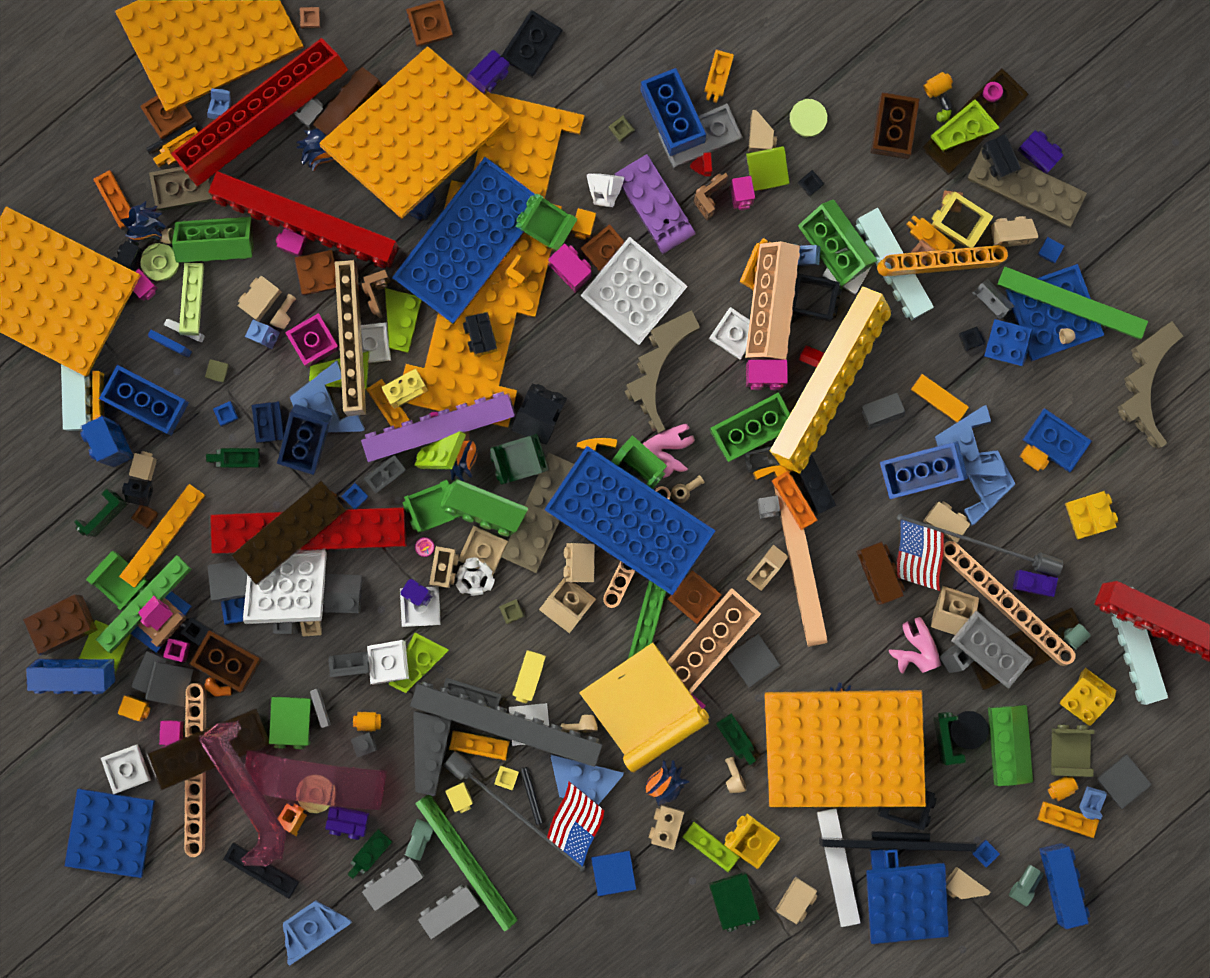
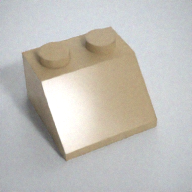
(1013, 233)
(567, 604)
(953, 610)

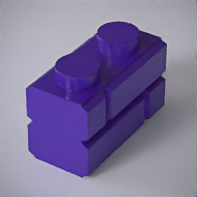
(489, 72)
(1040, 151)
(1035, 583)
(416, 593)
(347, 821)

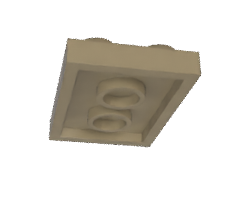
(176, 189)

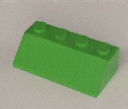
(833, 232)
(213, 239)
(751, 427)
(483, 508)
(1010, 745)

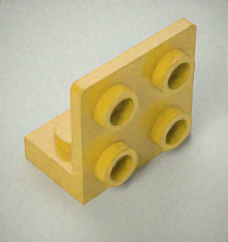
(1089, 697)

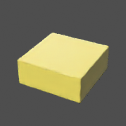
(506, 777)

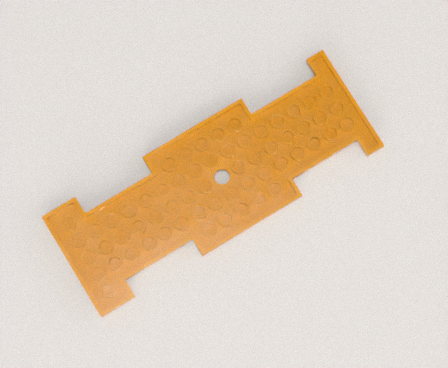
(527, 153)

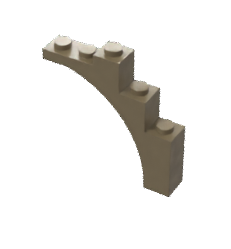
(666, 338)
(1140, 382)

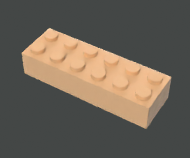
(772, 301)
(712, 639)

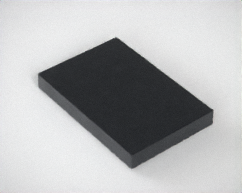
(531, 43)

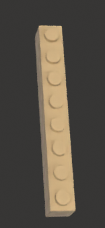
(350, 338)

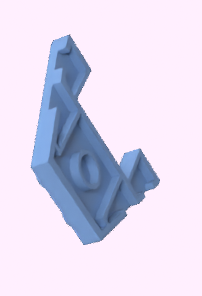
(317, 397)
(963, 433)
(988, 489)

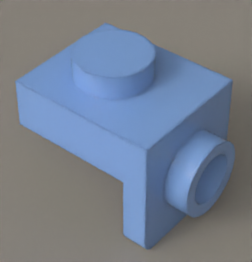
(219, 103)
(809, 255)
(262, 334)
(1092, 803)

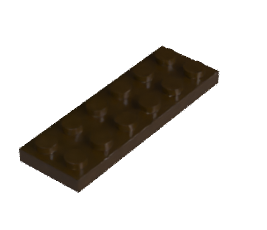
(1012, 96)
(288, 532)
(1057, 623)
(188, 757)

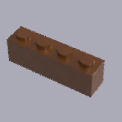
(348, 100)

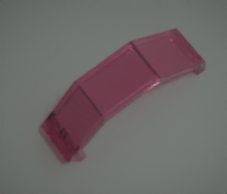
(316, 781)

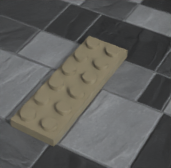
(1032, 190)
(537, 528)

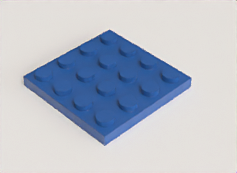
(1049, 320)
(109, 833)
(907, 903)

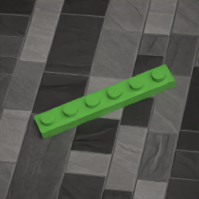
(129, 617)

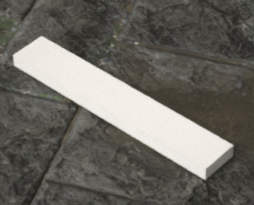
(838, 869)

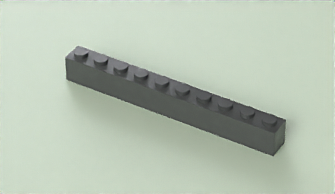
(505, 724)

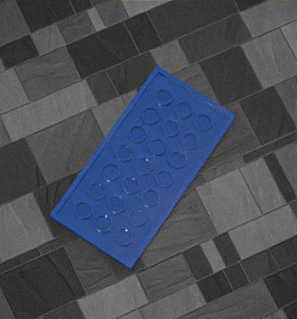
(466, 241)
(629, 520)

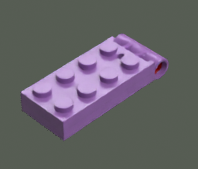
(655, 204)

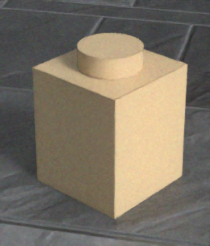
(143, 466)

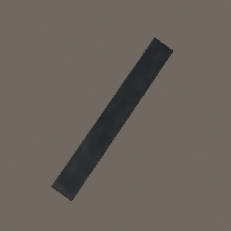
(897, 844)

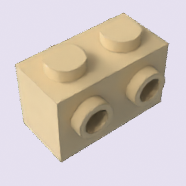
(259, 298)
(944, 518)
(579, 562)
(442, 568)
(666, 827)
(796, 900)

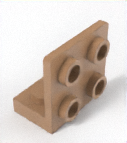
(702, 199)
(377, 280)
(168, 628)

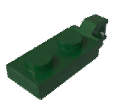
(235, 458)
(736, 738)
(369, 853)

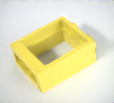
(977, 230)
(405, 391)
(529, 676)

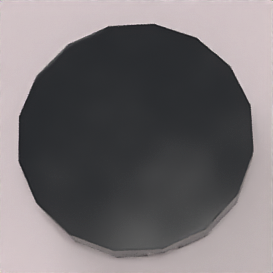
(969, 730)

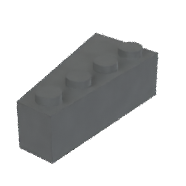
(430, 745)

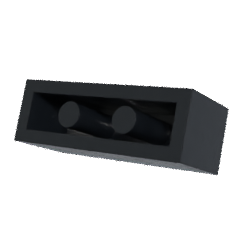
(816, 487)

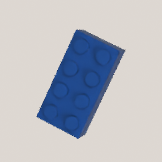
(673, 112)
(144, 400)
(106, 442)
(924, 470)
(70, 675)
(1064, 885)

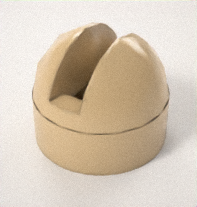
(167, 236)
(1066, 335)

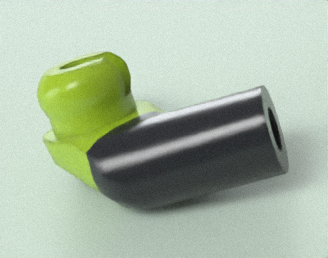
(946, 108)

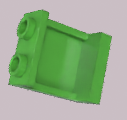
(545, 222)
(641, 460)
(426, 508)
(107, 580)
(290, 722)

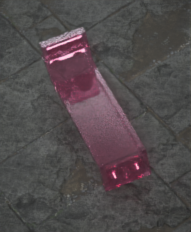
(269, 829)

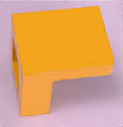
(519, 270)

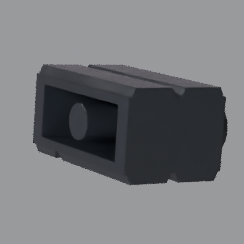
(1001, 157)
(480, 333)

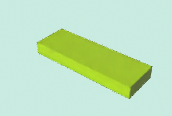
(710, 846)

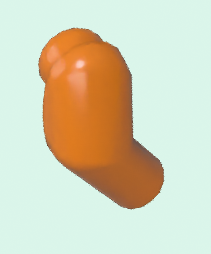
(215, 689)

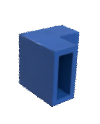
(884, 858)

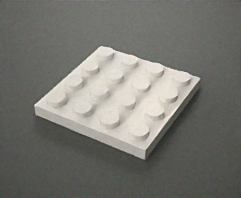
(633, 290)
(290, 592)

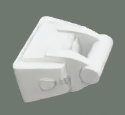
(604, 188)

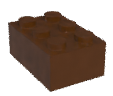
(895, 125)
(880, 573)
(60, 624)
(226, 661)

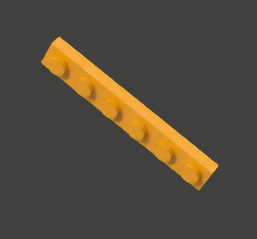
(162, 536)

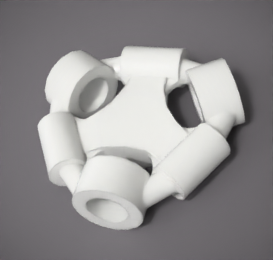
(474, 577)

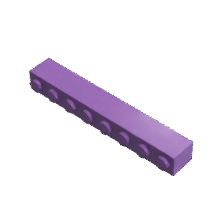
(438, 427)

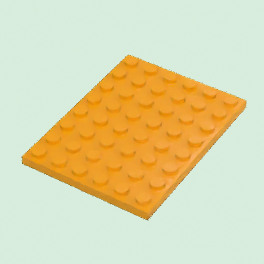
(205, 42)
(414, 132)
(58, 292)
(845, 749)

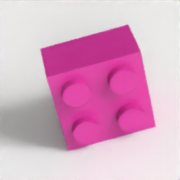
(570, 267)
(312, 340)
(766, 374)

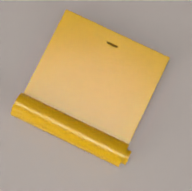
(644, 708)

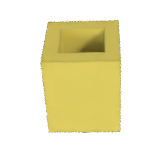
(459, 797)

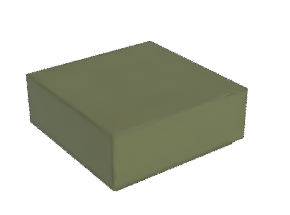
(621, 129)
(217, 371)
(511, 611)

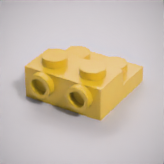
(1091, 514)
(751, 840)

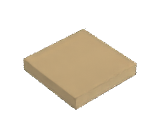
(485, 547)

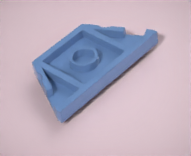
(591, 780)
(310, 929)

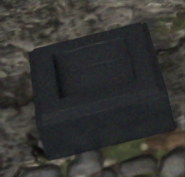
(811, 183)
(971, 339)

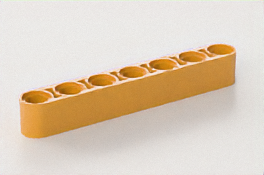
(950, 257)

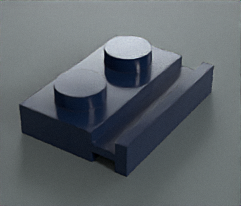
(267, 422)

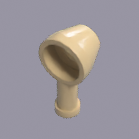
(281, 318)
(686, 488)
(587, 724)
(735, 783)

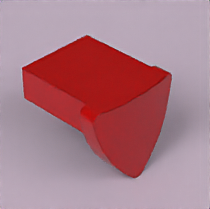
(702, 165)
(811, 356)

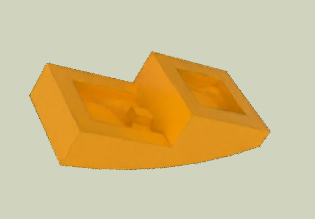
(592, 443)
(777, 470)

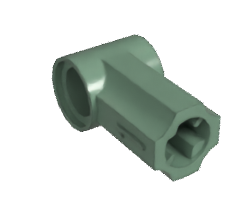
(1076, 636)
(421, 835)
(1024, 889)

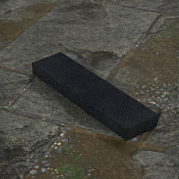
(268, 875)

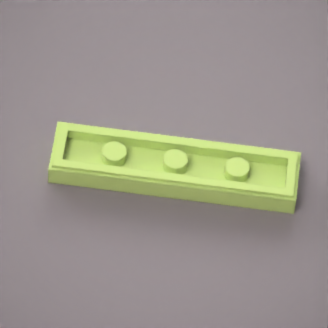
(191, 299)

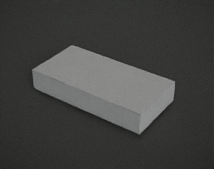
(320, 707)

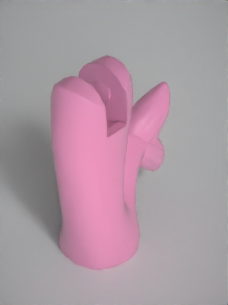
(670, 440)
(924, 642)

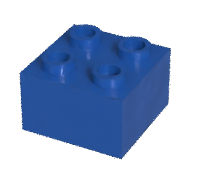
(1009, 342)

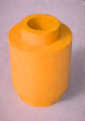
(938, 85)
(1034, 457)
(367, 721)
(1062, 788)

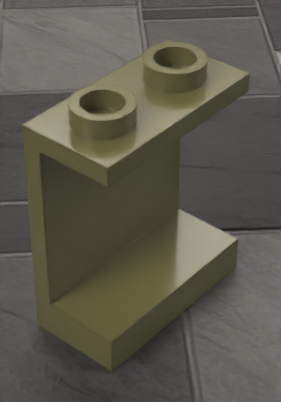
(1071, 751)

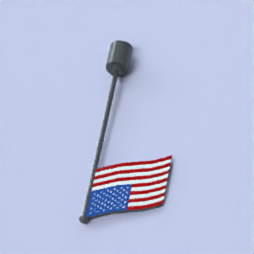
(923, 550)
(572, 825)

